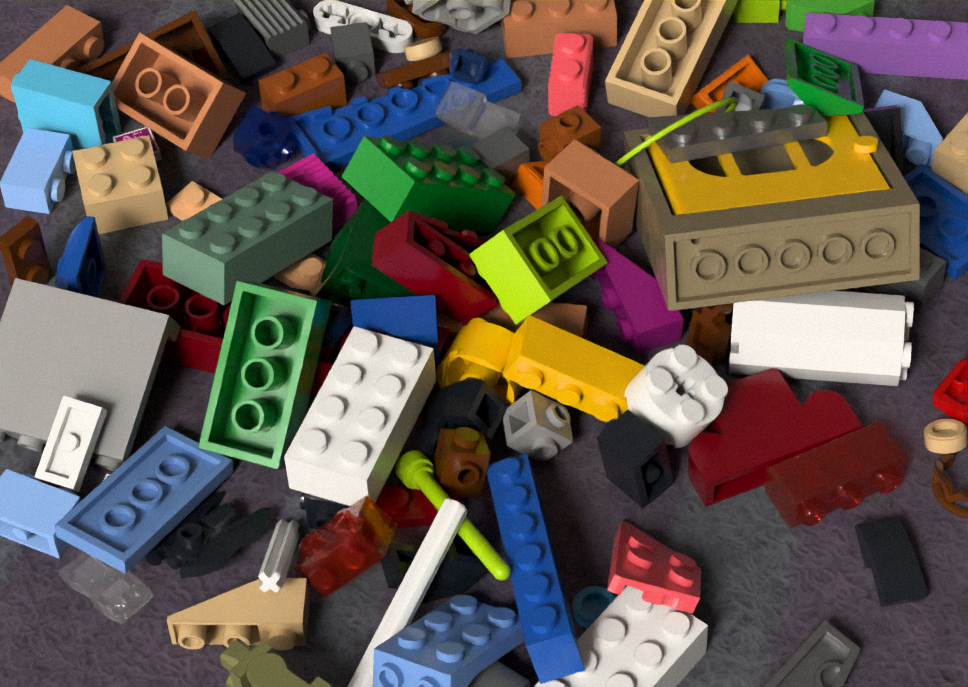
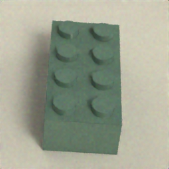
(247, 236)

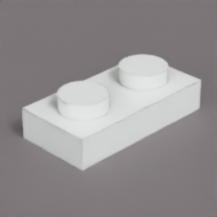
(71, 443)

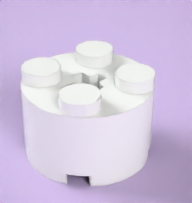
(676, 395)

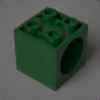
(348, 266)

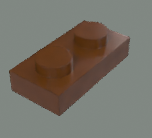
(404, 74)
(25, 252)

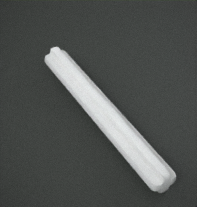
(414, 584)

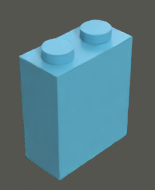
(66, 103)

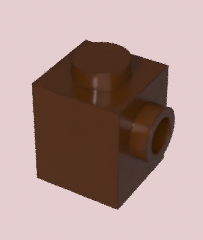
(461, 462)

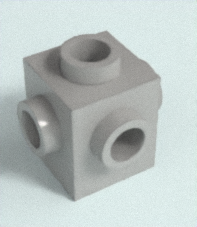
(537, 426)

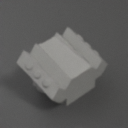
(462, 14)

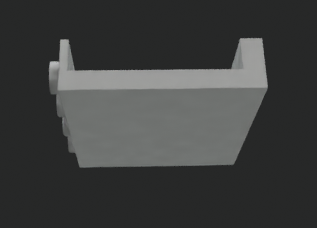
(82, 350)

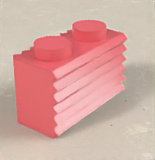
(570, 72)

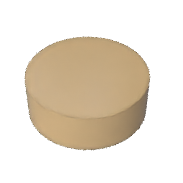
(423, 49)
(945, 436)

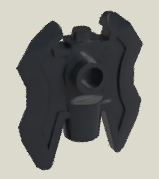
(208, 537)

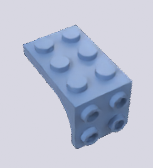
(447, 645)

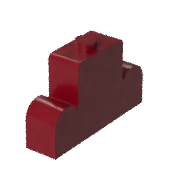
(761, 428)

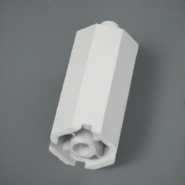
(824, 337)

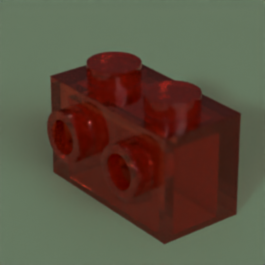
(345, 546)

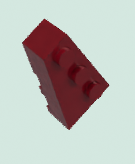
(434, 261)

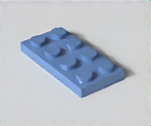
(144, 499)

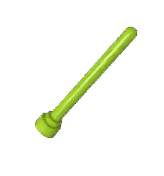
(418, 473)

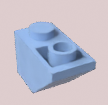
(918, 131)

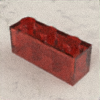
(835, 475)

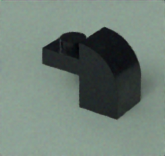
(456, 406)
(455, 575)

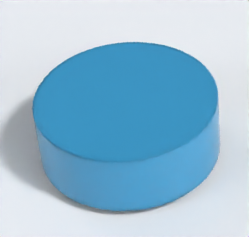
(590, 604)

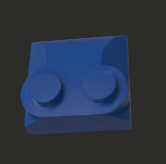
(83, 261)

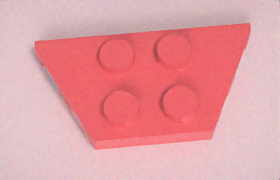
(653, 568)

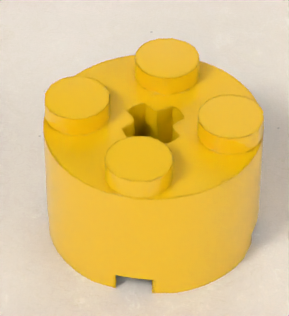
(480, 355)

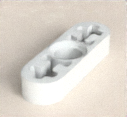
(353, 14)

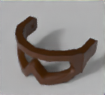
(949, 494)

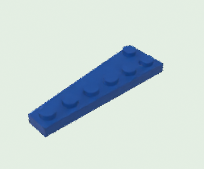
(400, 114)

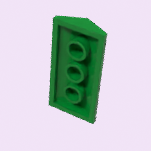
(823, 80)

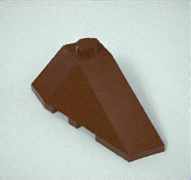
(183, 35)

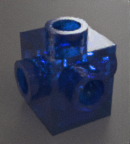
(264, 138)

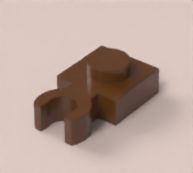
(710, 332)

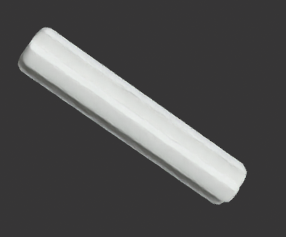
(279, 556)

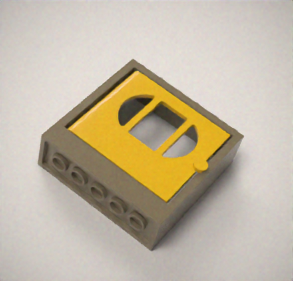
(776, 218)

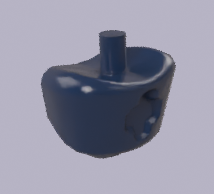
(467, 65)

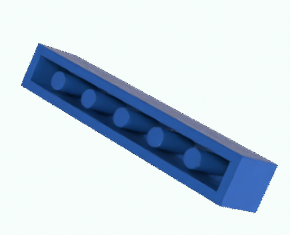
(534, 570)

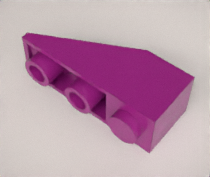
(636, 302)

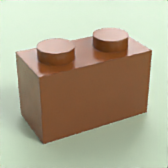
(304, 87)

